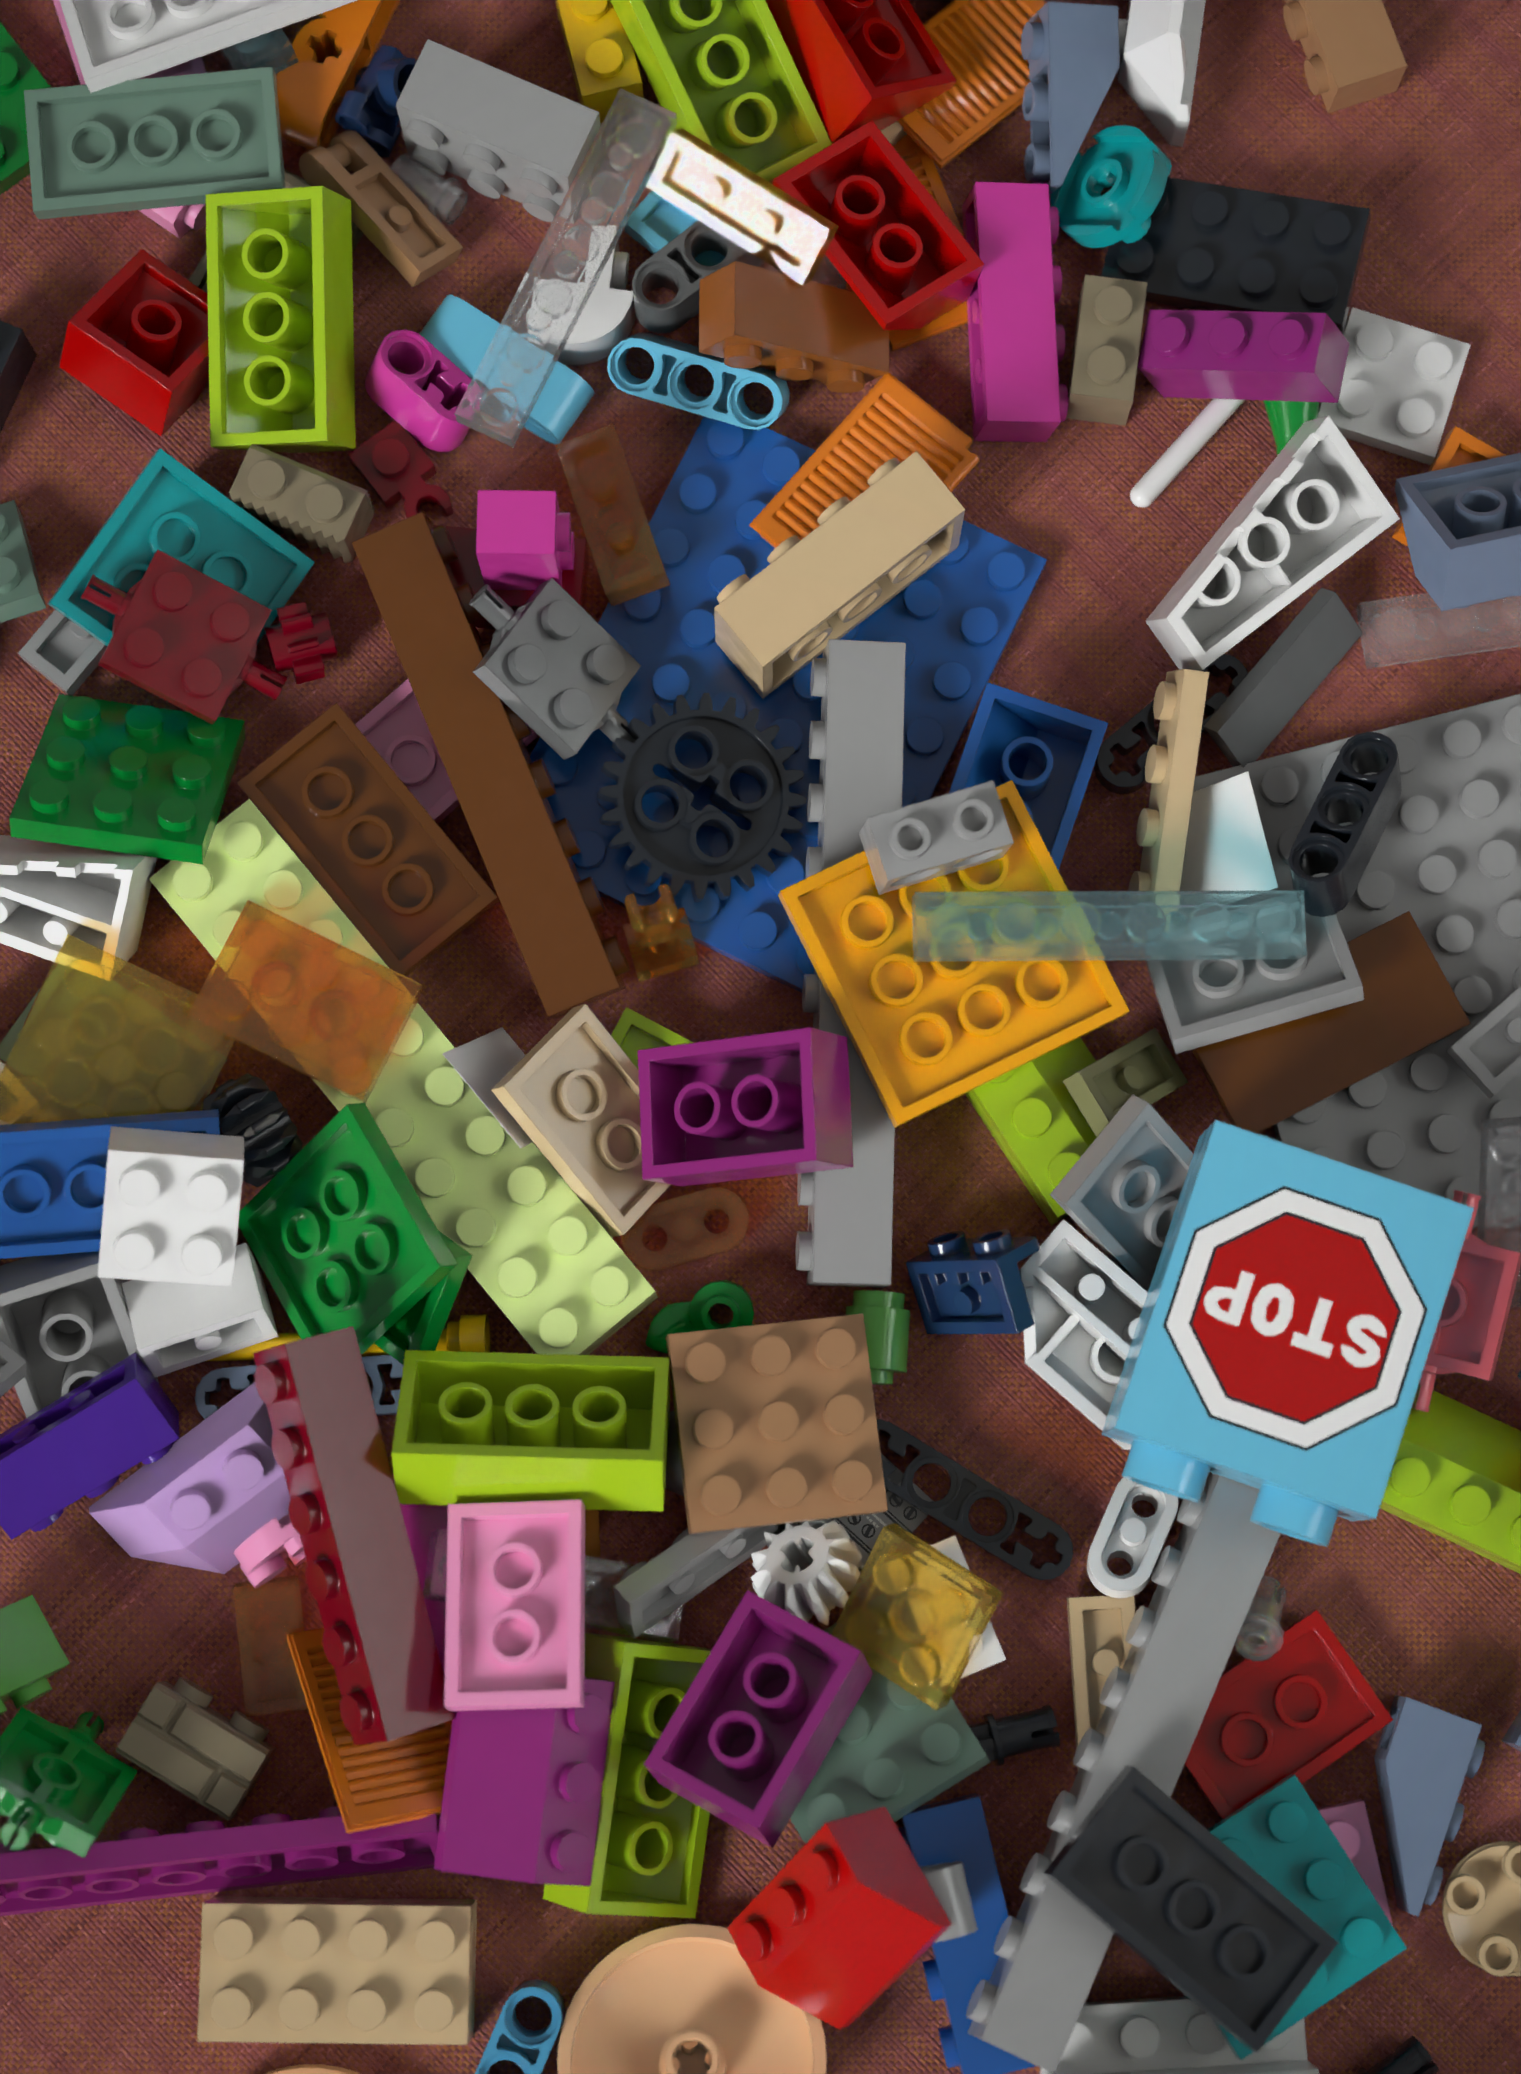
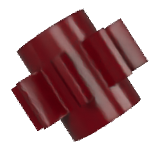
(300, 642)

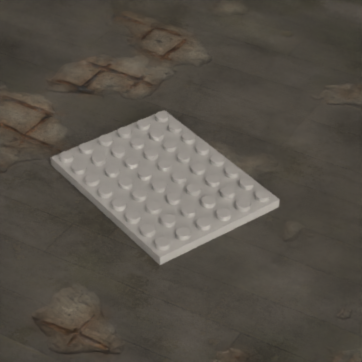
(1458, 871)

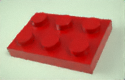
(1282, 1717)

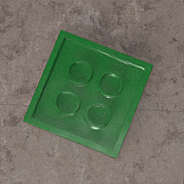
(128, 779)
(345, 1233)

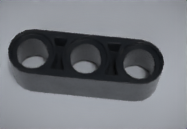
(1344, 798)

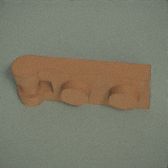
(382, 206)

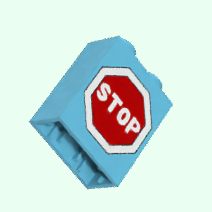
(1285, 1331)

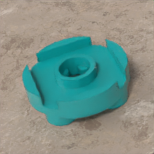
(1123, 213)

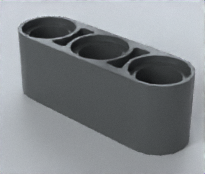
(677, 270)

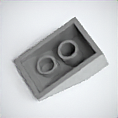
(62, 1323)

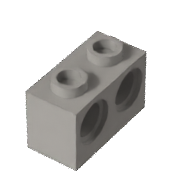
(936, 837)

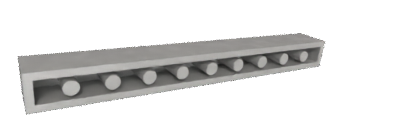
(858, 779)
(1147, 1723)

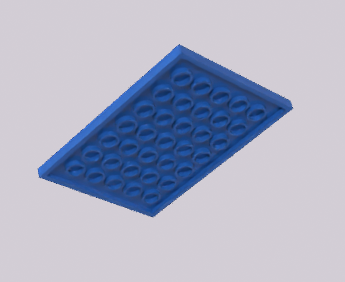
(954, 636)

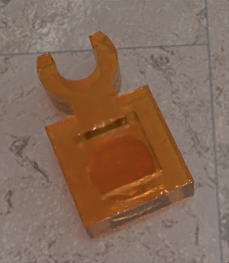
(659, 936)

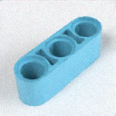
(464, 336)
(669, 386)

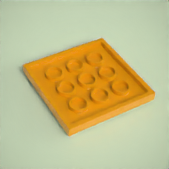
(943, 1024)

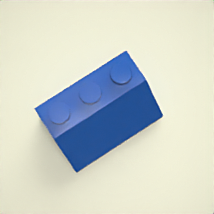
(1039, 749)

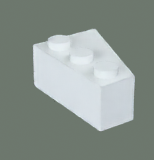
(73, 892)

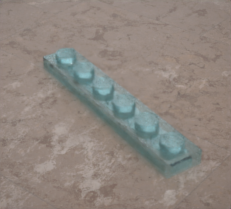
(1108, 925)

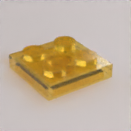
(916, 1615)

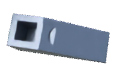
(1070, 70)
(1419, 1781)

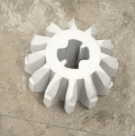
(807, 1569)

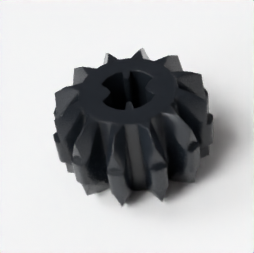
(255, 1113)

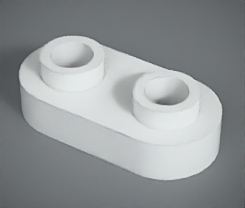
(1131, 1538)

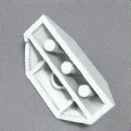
(1160, 60)
(1082, 1321)

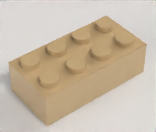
(837, 572)
(337, 1970)

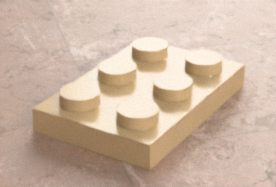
(583, 1113)

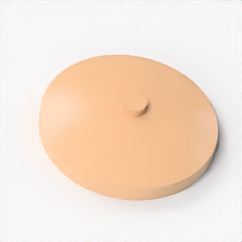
(684, 2007)

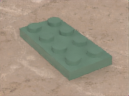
(153, 142)

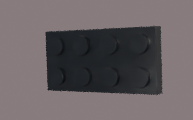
(1245, 251)
(1191, 1908)

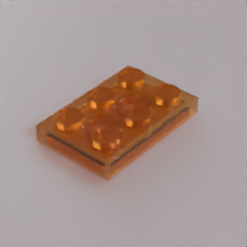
(306, 1001)

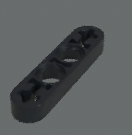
(963, 1492)

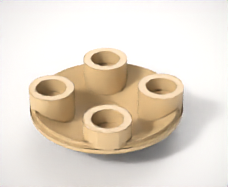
(1485, 1907)

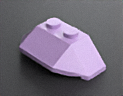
(203, 1493)

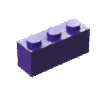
(83, 1444)

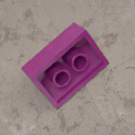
(526, 1791)

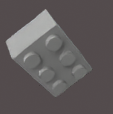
(494, 129)

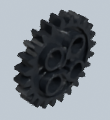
(731, 749)

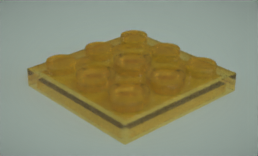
(108, 1044)

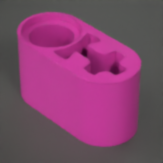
(423, 397)

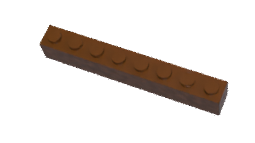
(490, 766)

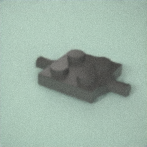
(555, 667)

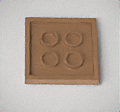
(776, 1423)

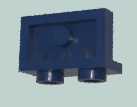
(973, 1283)

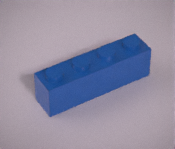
(953, 1833)

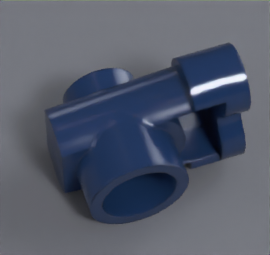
(372, 104)

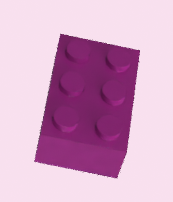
(745, 1107)
(759, 1718)

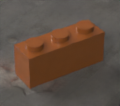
(790, 328)

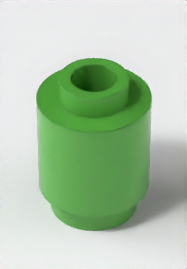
(885, 1330)

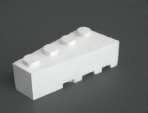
(1279, 541)

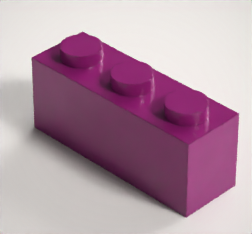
(1244, 355)

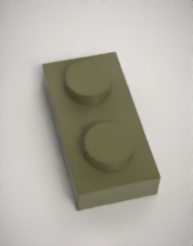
(1137, 1068)

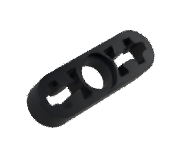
(1126, 741)

